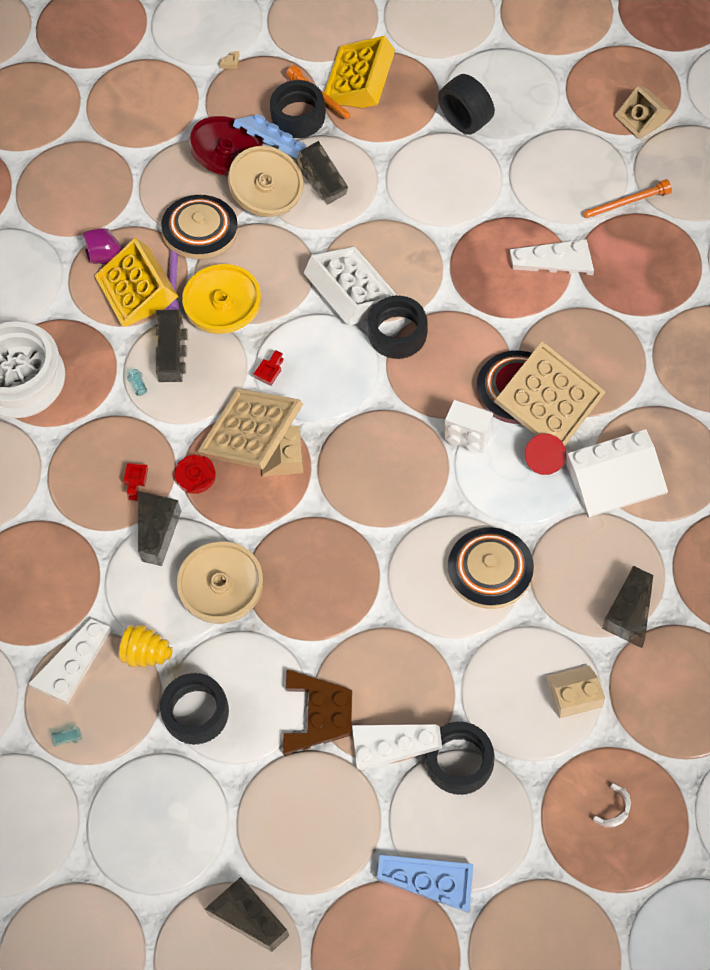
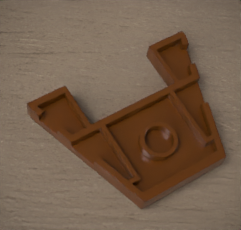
(327, 712)

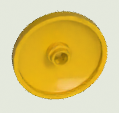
(221, 298)

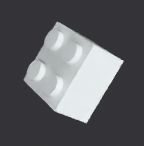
(468, 426)

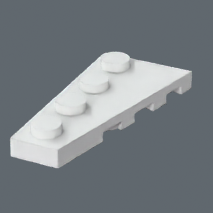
(563, 256)
(67, 669)
(390, 743)

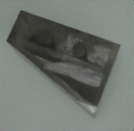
(321, 173)
(171, 346)
(156, 526)
(631, 608)
(248, 915)

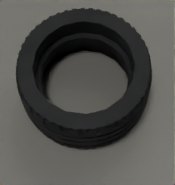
(293, 92)
(466, 104)
(397, 307)
(187, 684)
(462, 785)

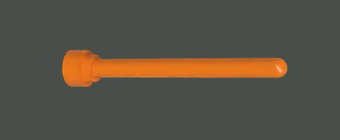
(295, 73)
(662, 188)

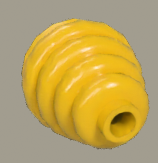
(143, 647)

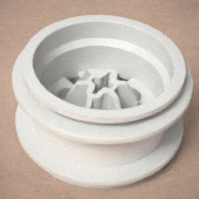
(42, 384)

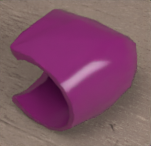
(101, 246)

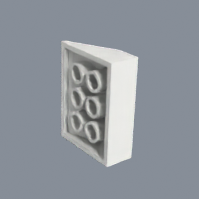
(347, 283)
(616, 473)

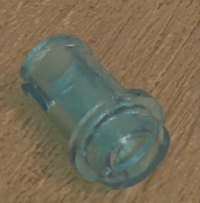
(137, 382)
(66, 736)

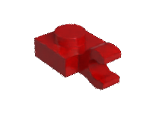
(269, 370)
(134, 477)

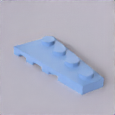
(271, 133)
(433, 879)

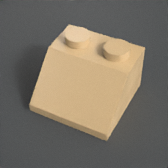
(643, 112)
(288, 455)
(576, 691)

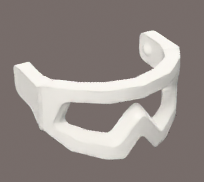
(622, 817)

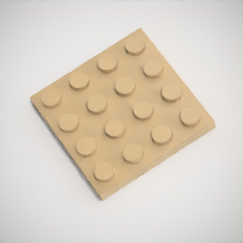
(550, 395)
(250, 428)

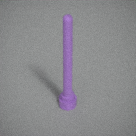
(173, 278)

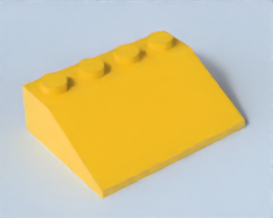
(360, 72)
(135, 283)

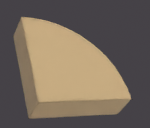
(230, 61)

